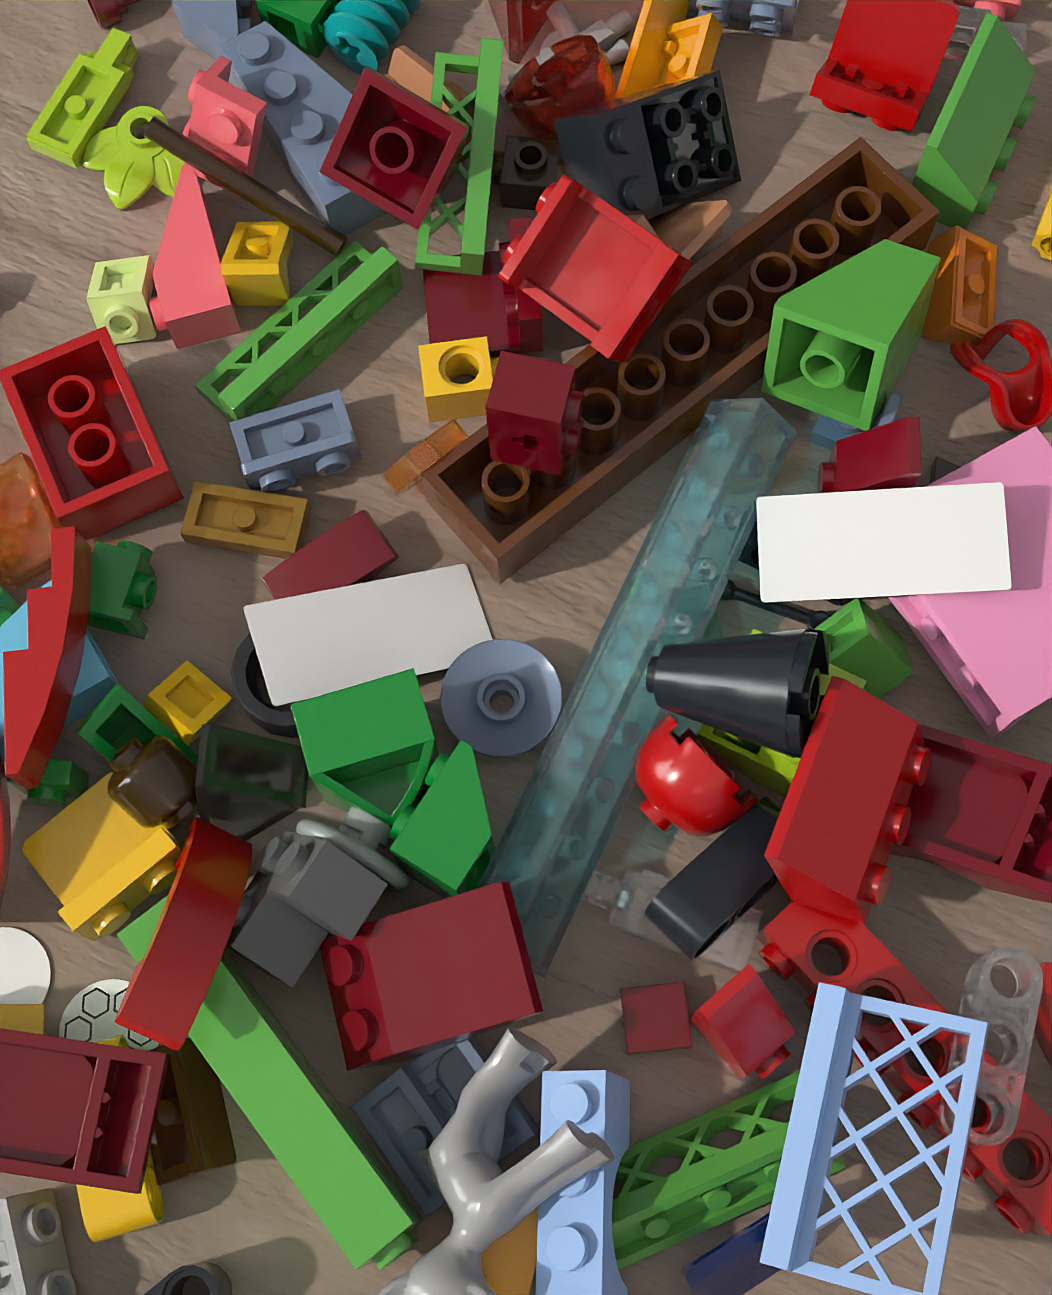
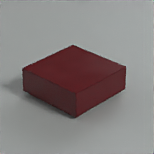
(655, 1018)

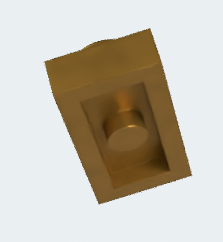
(245, 520)

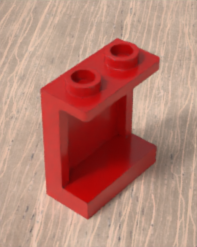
(593, 267)

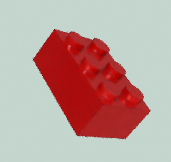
(89, 435)

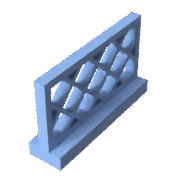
(815, 1129)

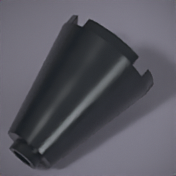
(746, 685)

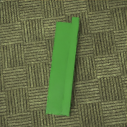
(479, 150)
(309, 339)
(711, 1182)

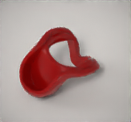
(1018, 397)

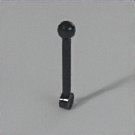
(811, 620)

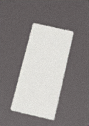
(883, 542)
(365, 632)

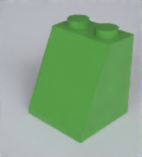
(850, 333)

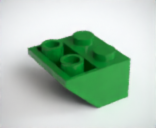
(449, 834)

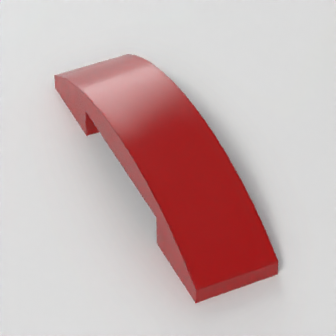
(188, 936)

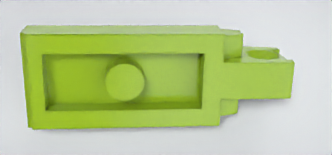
(84, 100)

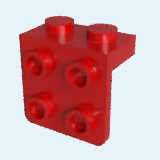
(886, 59)

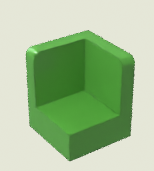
(867, 647)

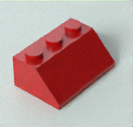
(848, 803)

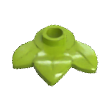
(131, 162)

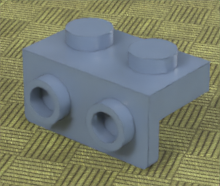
(295, 442)

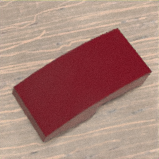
(338, 558)

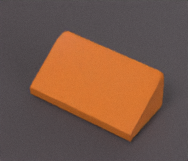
(963, 289)

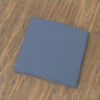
(416, 1105)

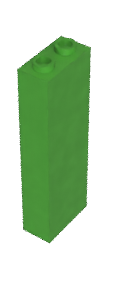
(295, 1113)

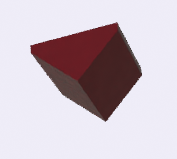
(395, 148)

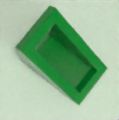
(120, 719)

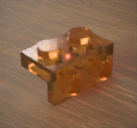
(24, 522)

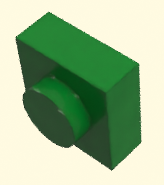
(59, 781)

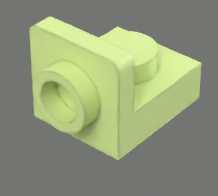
(121, 297)

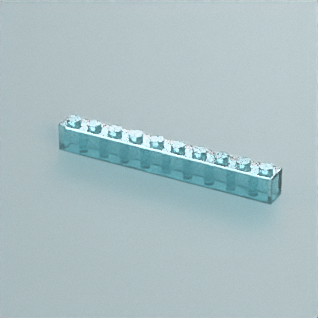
(609, 714)

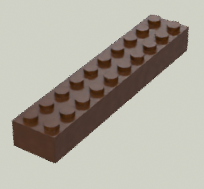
(698, 349)

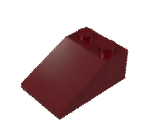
(430, 977)

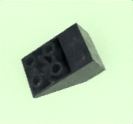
(653, 146)

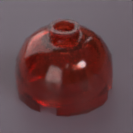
(562, 85)

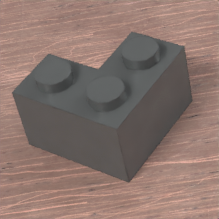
(296, 900)

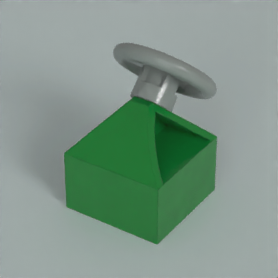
(369, 758)

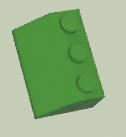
(976, 125)

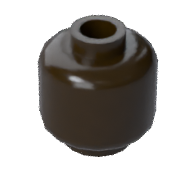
(153, 781)

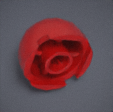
(687, 783)

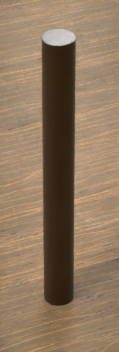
(245, 186)

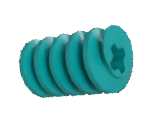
(364, 29)

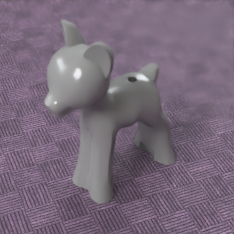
(475, 1188)

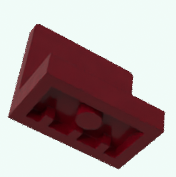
(484, 305)

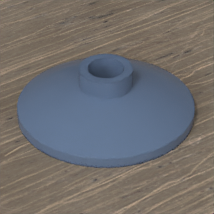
(496, 670)

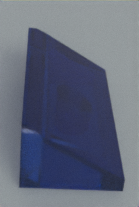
(732, 1265)

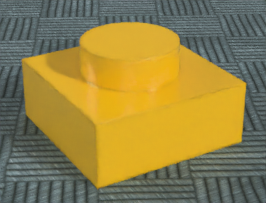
(187, 702)

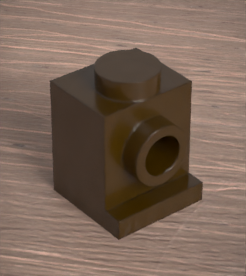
(526, 170)

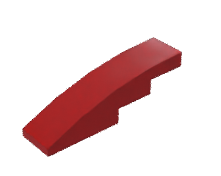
(44, 676)

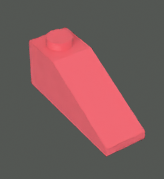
(188, 272)

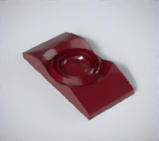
(983, 816)
(77, 1110)

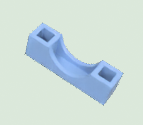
(576, 1221)

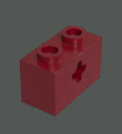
(533, 413)

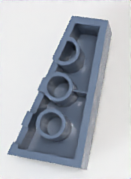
(299, 119)

